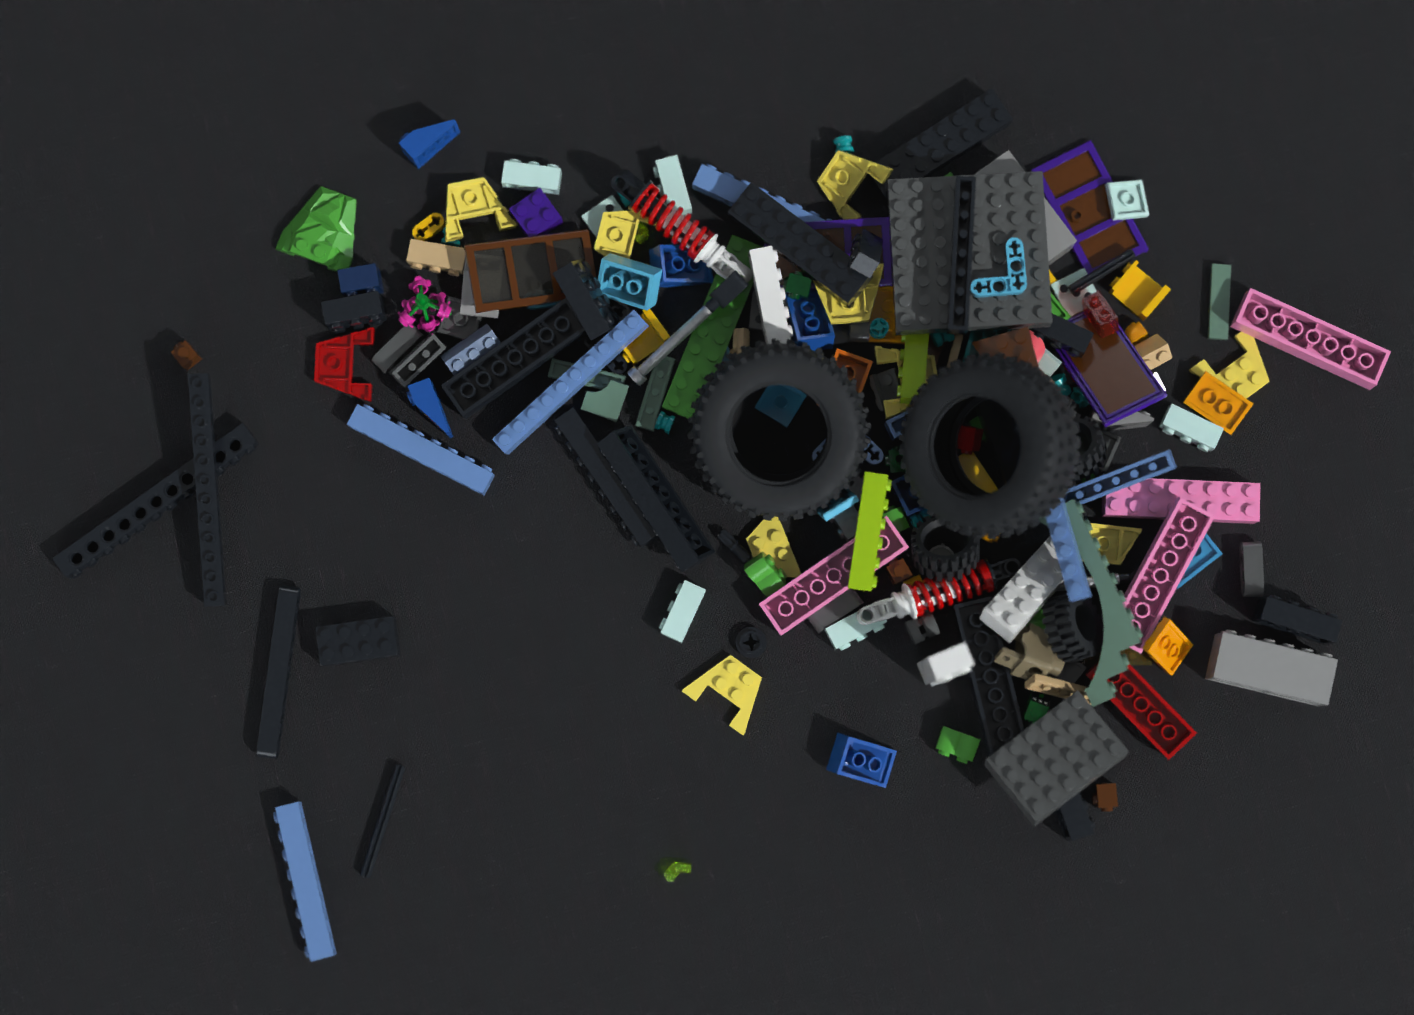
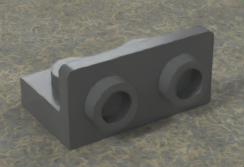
(884, 386)

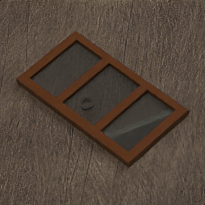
(522, 269)

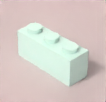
(531, 176)
(672, 183)
(1191, 428)
(682, 611)
(850, 629)

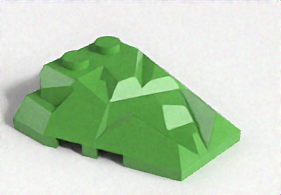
(323, 230)

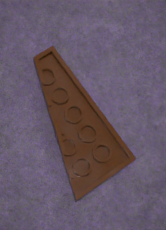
(1013, 343)

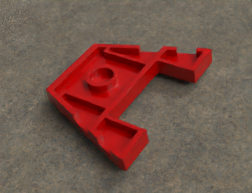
(335, 363)

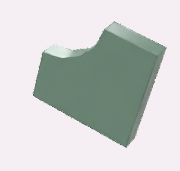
(607, 401)

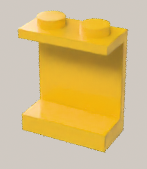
(1138, 291)
(647, 341)

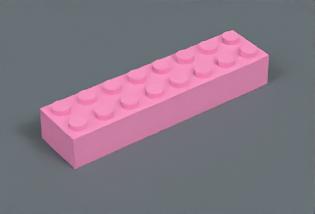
(1310, 339)
(1154, 498)
(1165, 565)
(824, 582)

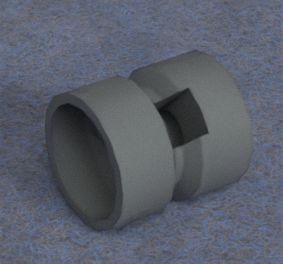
(928, 624)

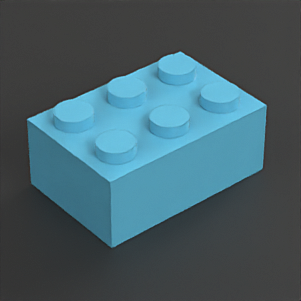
(629, 281)

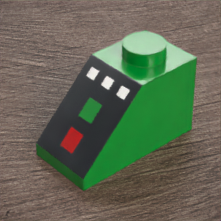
(1036, 706)

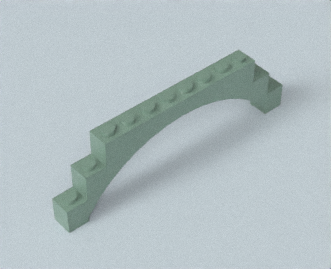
(1117, 619)

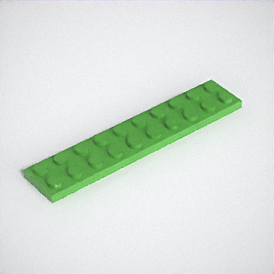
(708, 340)

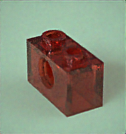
(1100, 314)

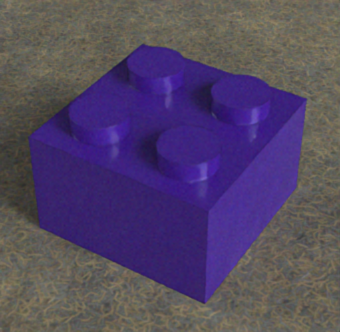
(536, 214)

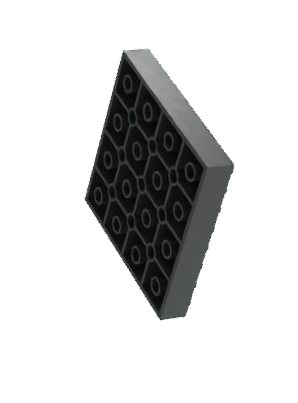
(922, 243)

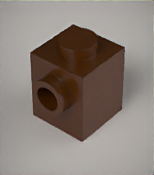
(186, 355)
(897, 571)
(1105, 796)

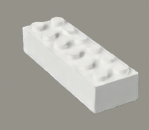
(769, 294)
(1024, 593)
(946, 665)

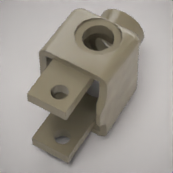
(1030, 655)

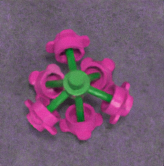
(421, 303)

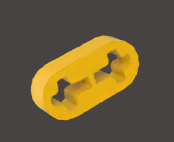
(431, 231)

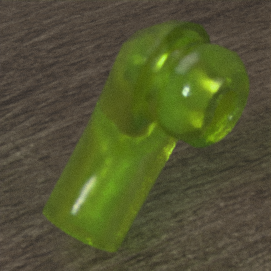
(642, 233)
(675, 869)

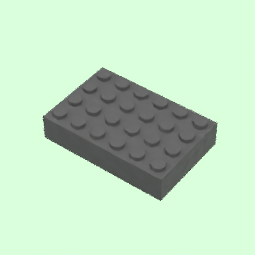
(1056, 758)

